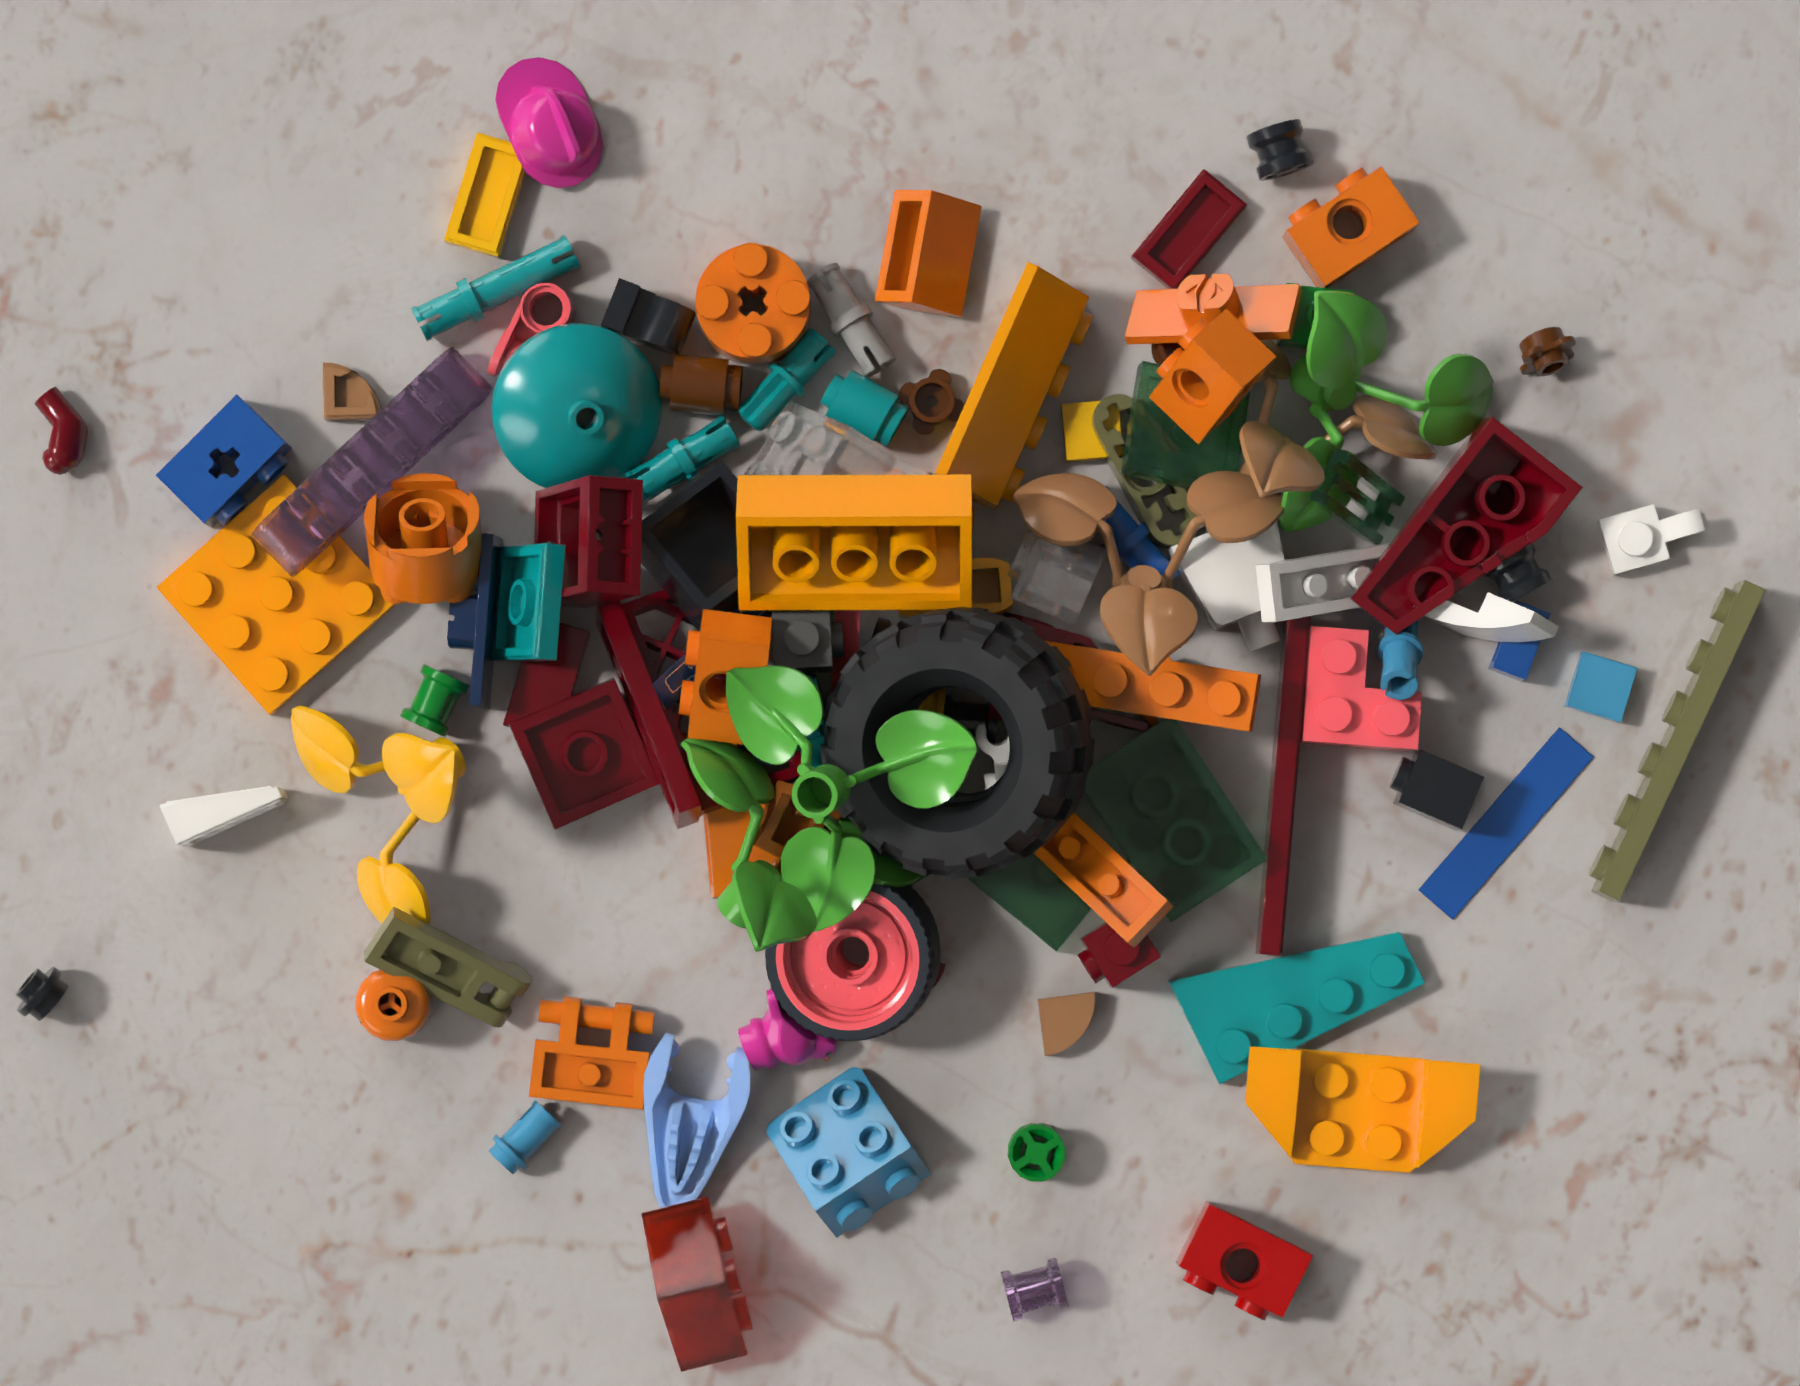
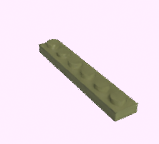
(1685, 718)

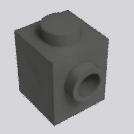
(806, 640)

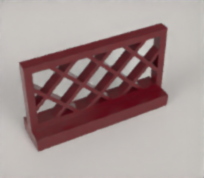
(655, 723)

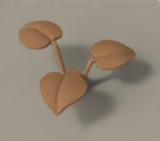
(1285, 466)
(1142, 609)

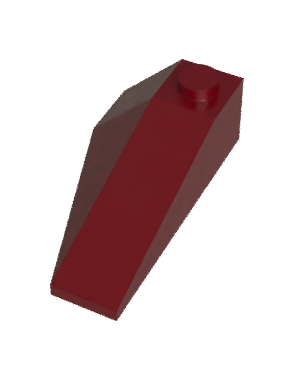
(1472, 519)

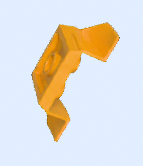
(1360, 1106)

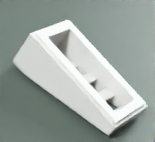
(206, 816)

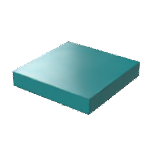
(528, 603)

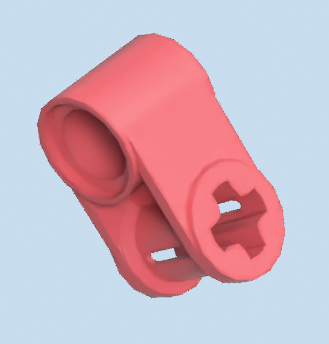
(524, 325)

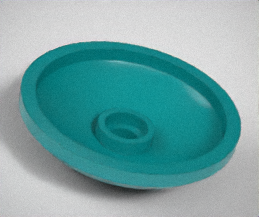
(556, 378)

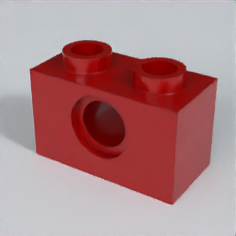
(1277, 1270)

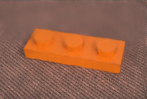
(1104, 880)

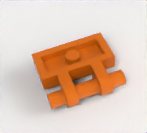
(591, 1072)

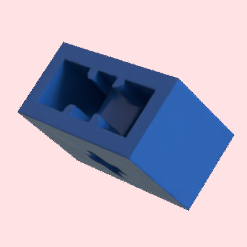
(195, 467)

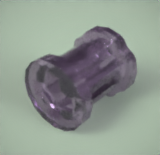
(1034, 1289)

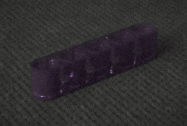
(371, 460)

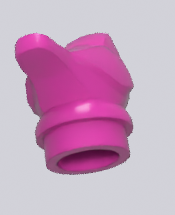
(781, 1039)

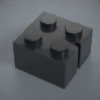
(693, 545)

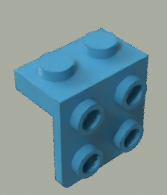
(846, 1152)

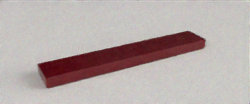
(1283, 786)

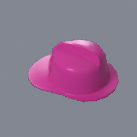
(549, 122)

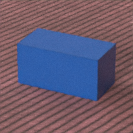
(1516, 658)

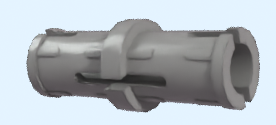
(851, 320)

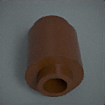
(701, 385)

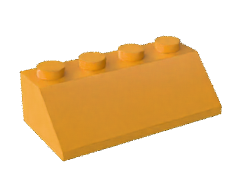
(1014, 384)
(854, 542)

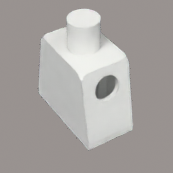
(1226, 582)

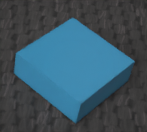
(1600, 687)

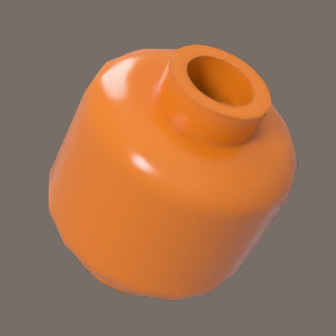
(411, 1015)

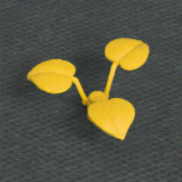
(420, 769)

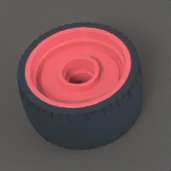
(865, 999)

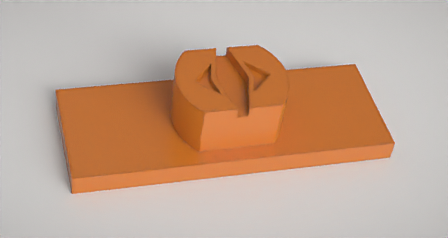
(1170, 313)

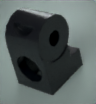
(648, 318)

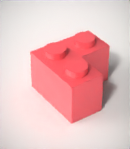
(1340, 707)

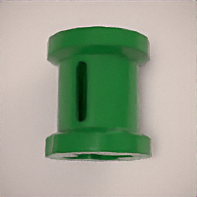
(434, 700)

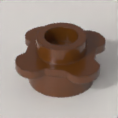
(1546, 351)
(936, 386)

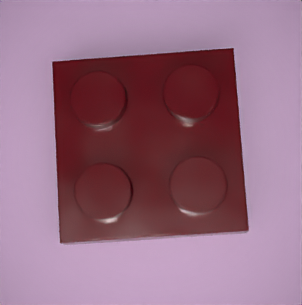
(584, 753)

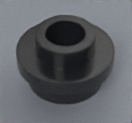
(41, 993)

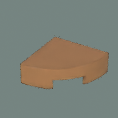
(347, 395)
(1064, 1020)

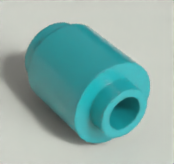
(864, 406)

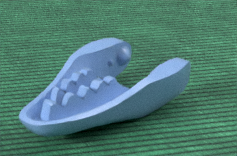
(685, 1131)

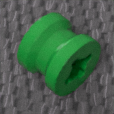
(1039, 1159)

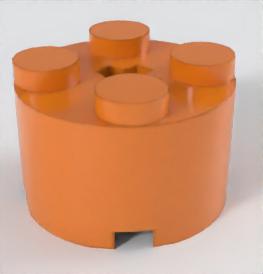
(753, 271)
(424, 540)

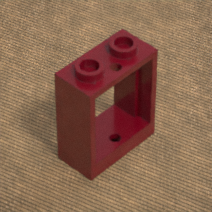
(594, 568)

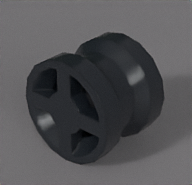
(1279, 150)
(1519, 574)

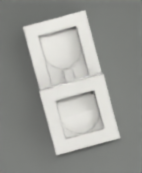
(1496, 621)

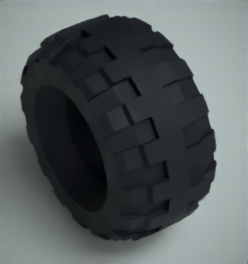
(1043, 721)

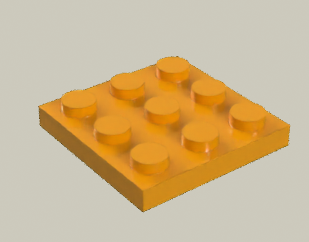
(261, 620)

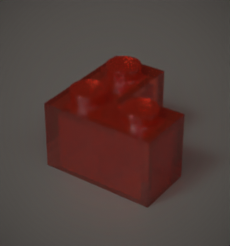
(697, 1283)

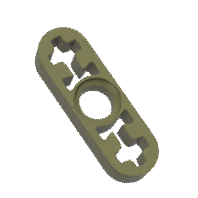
(1134, 493)

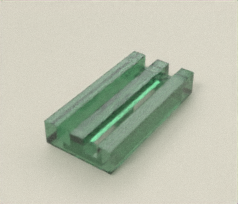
(1376, 510)

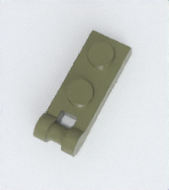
(447, 967)

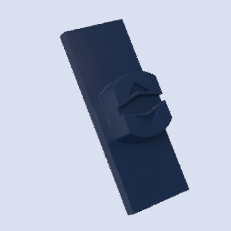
(475, 622)

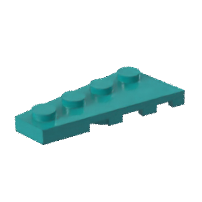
(1291, 997)

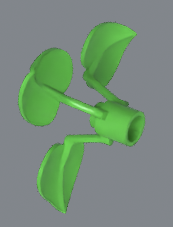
(1344, 338)
(921, 752)
(757, 895)

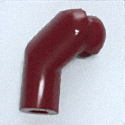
(67, 435)

